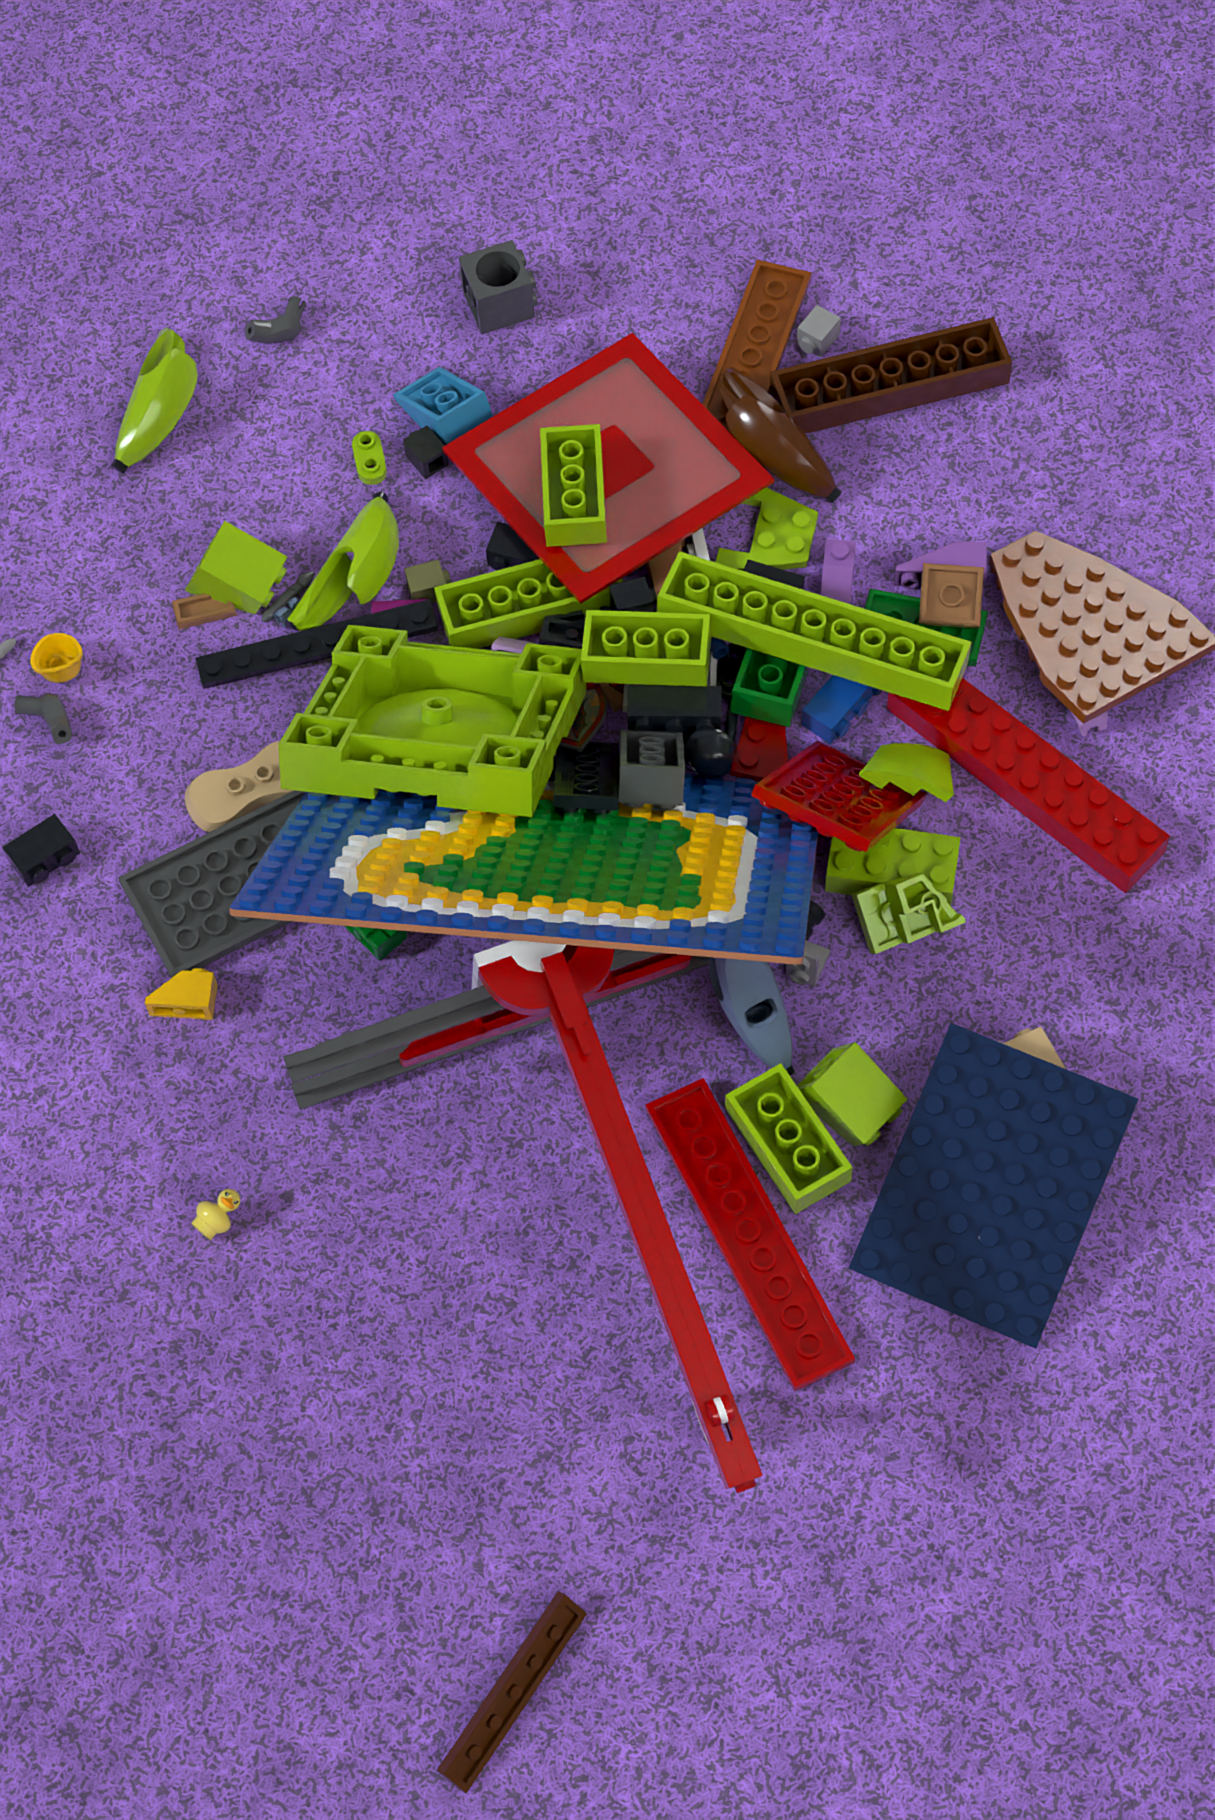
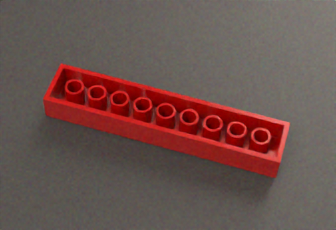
(1039, 783)

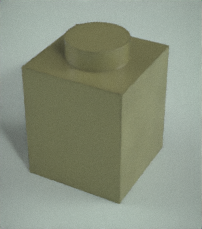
(423, 578)

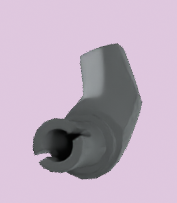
(279, 329)
(51, 710)

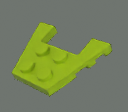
(781, 534)

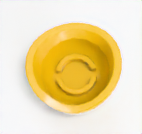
(57, 657)

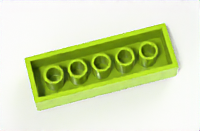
(506, 604)

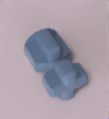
(283, 613)

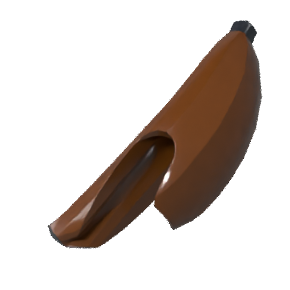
(774, 437)

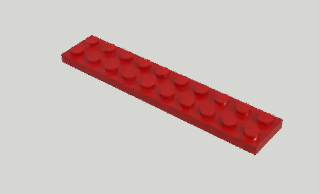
(750, 1235)

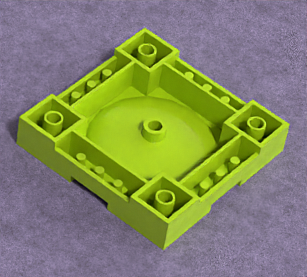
(434, 722)

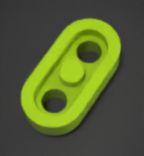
(369, 455)

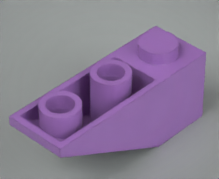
(957, 553)

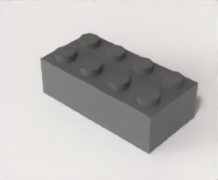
(651, 768)

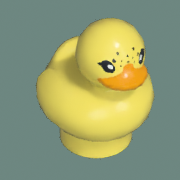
(213, 1217)

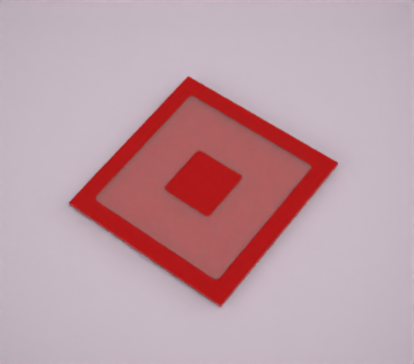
(662, 456)

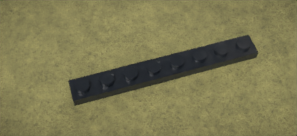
(306, 645)

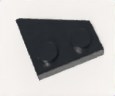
(565, 629)

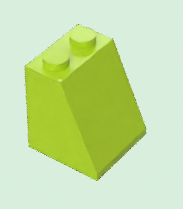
(238, 570)
(852, 1094)

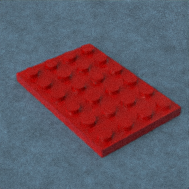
(828, 793)

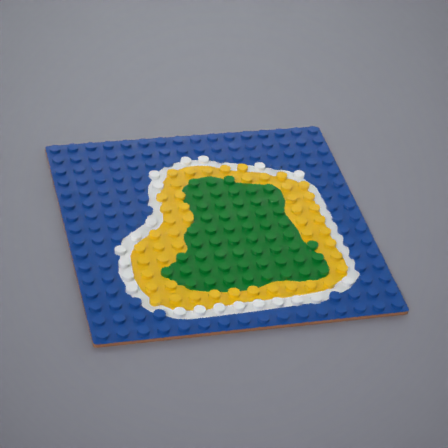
(646, 878)

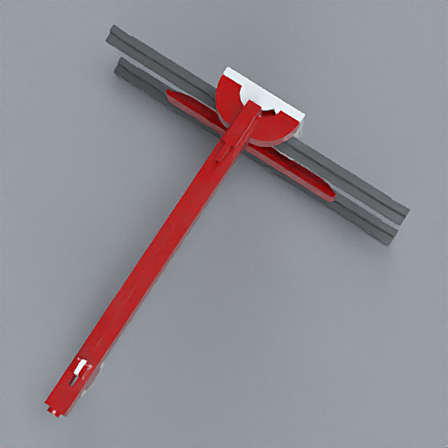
(515, 991)

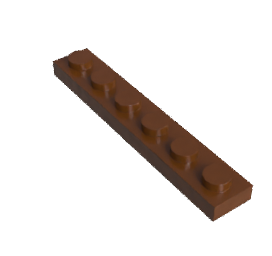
(511, 1692)

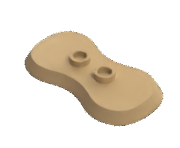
(231, 793)

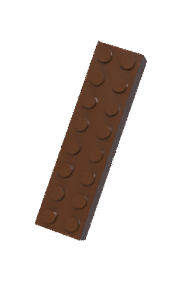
(893, 376)

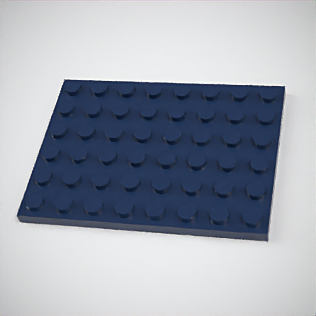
(993, 1184)

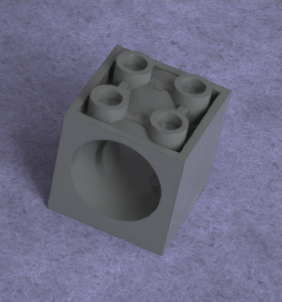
(493, 305)

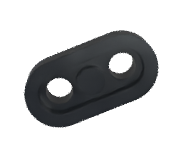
(728, 669)

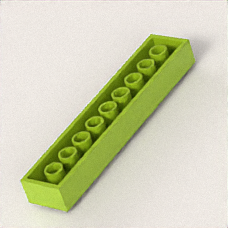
(818, 631)

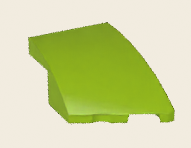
(911, 769)
(902, 912)

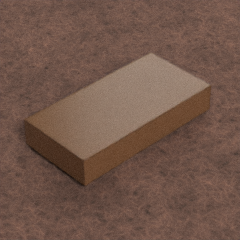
(200, 610)

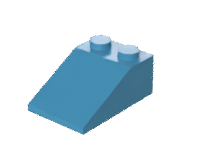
(444, 404)

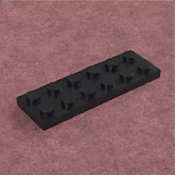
(587, 778)

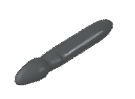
(302, 583)

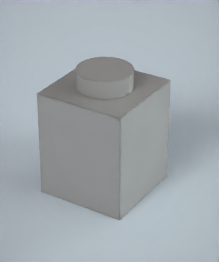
(818, 331)

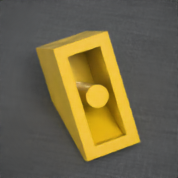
(185, 996)

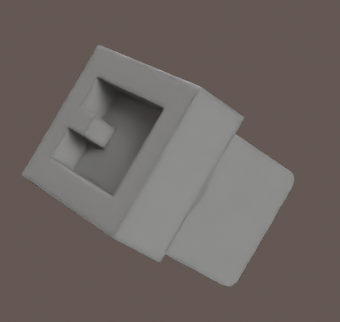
(812, 966)

